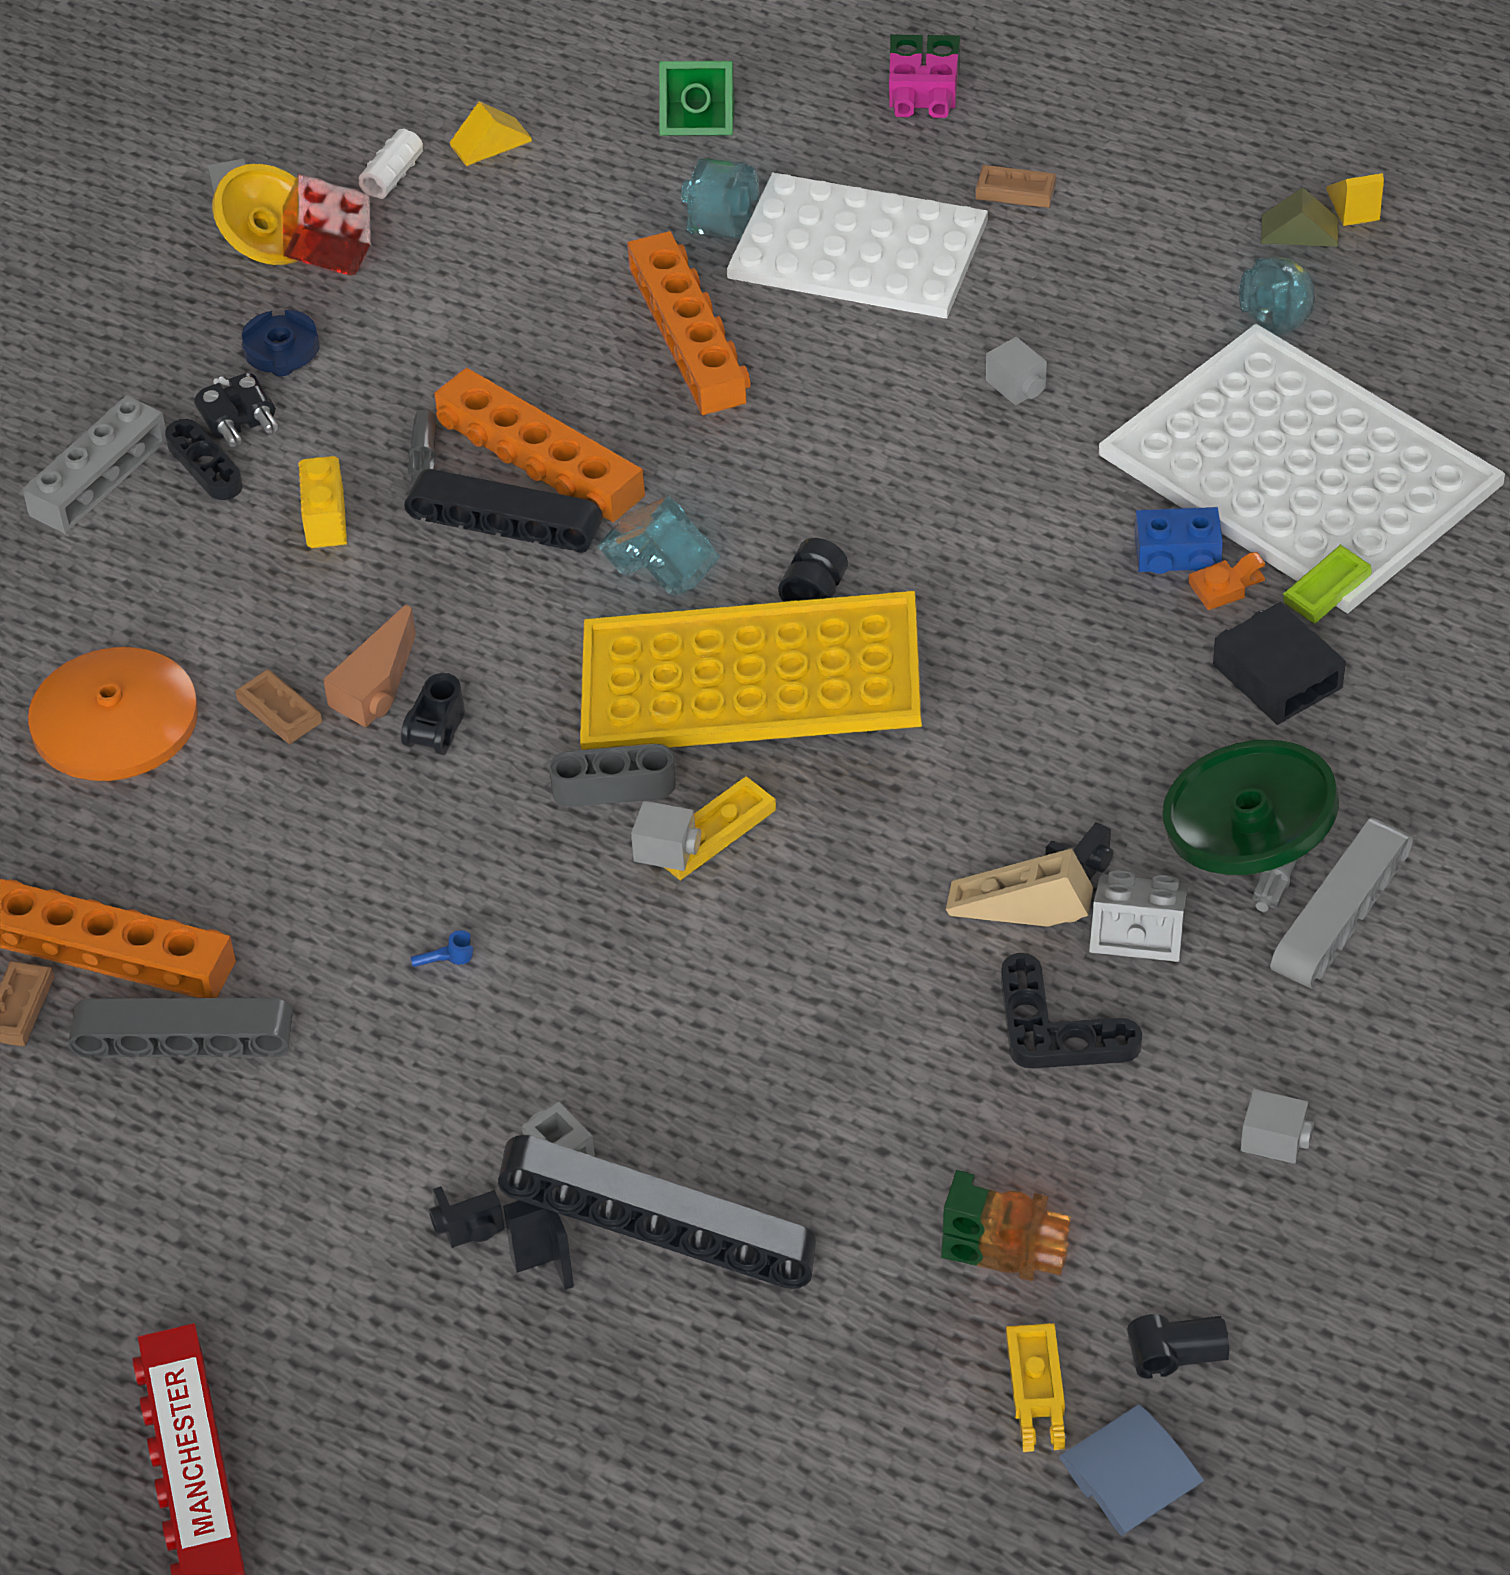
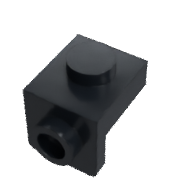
(1092, 851)
(468, 1220)

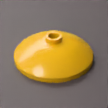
(253, 198)

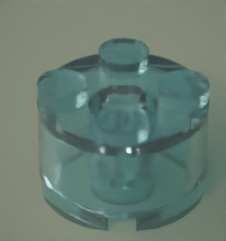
(720, 197)

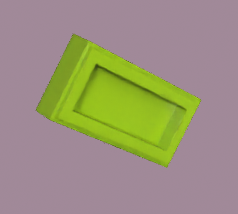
(1327, 584)

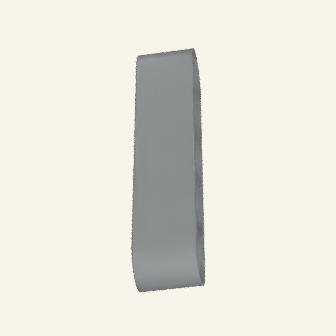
(1340, 901)

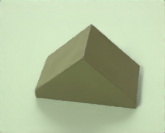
(1300, 221)

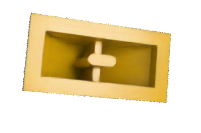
(487, 134)
(1357, 198)

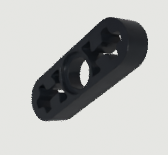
(201, 446)

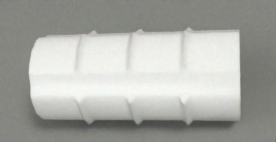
(390, 163)

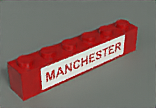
(188, 1453)

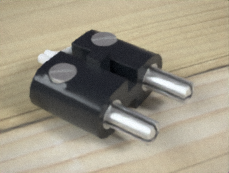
(238, 404)

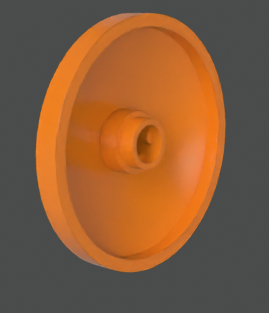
(113, 713)

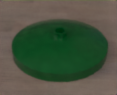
(1251, 807)

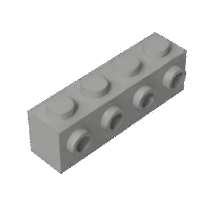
(95, 464)

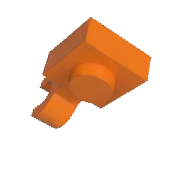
(1222, 584)

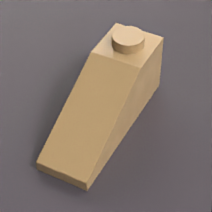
(1029, 892)

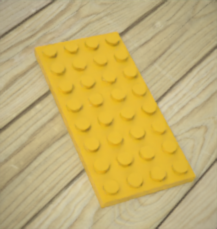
(751, 672)

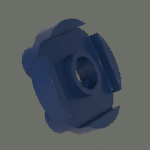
(282, 357)

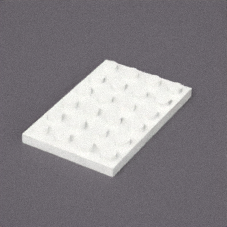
(858, 245)

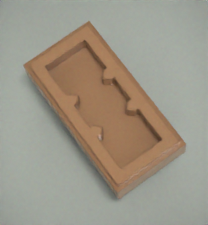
(1016, 186)
(278, 706)
(21, 1000)

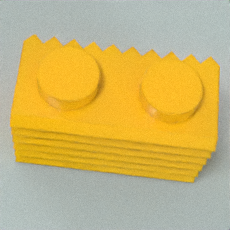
(322, 502)

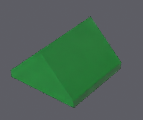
(696, 98)

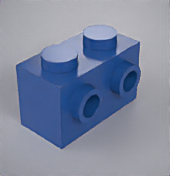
(1173, 540)

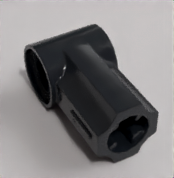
(1166, 1345)

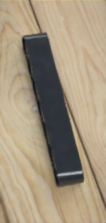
(657, 1211)

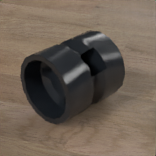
(813, 571)

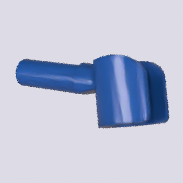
(457, 951)

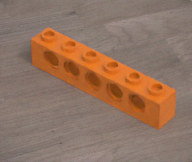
(688, 323)
(538, 444)
(114, 940)

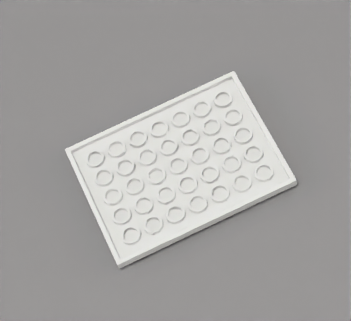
(1301, 461)

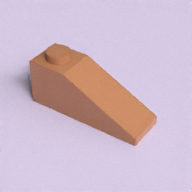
(370, 676)

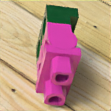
(922, 85)

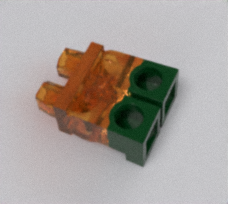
(1003, 1230)

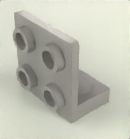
(1138, 916)

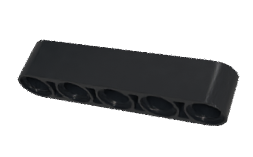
(504, 509)

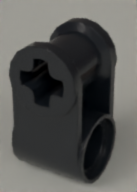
(435, 714)

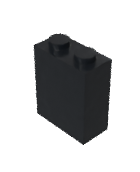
(1278, 662)

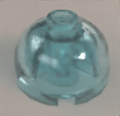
(1280, 288)

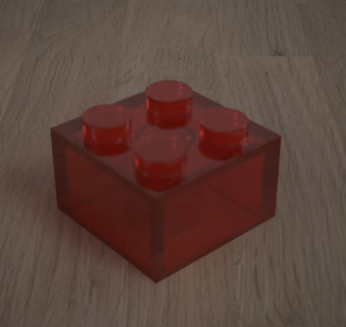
(326, 225)

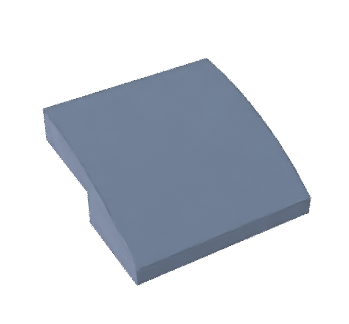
(1131, 1469)

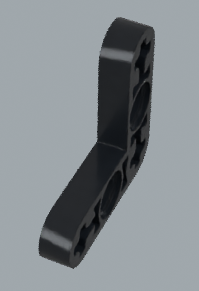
(1050, 1036)

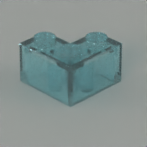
(664, 543)

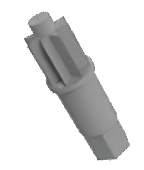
(1272, 886)

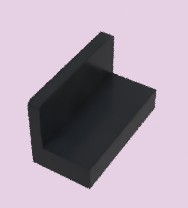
(537, 1238)

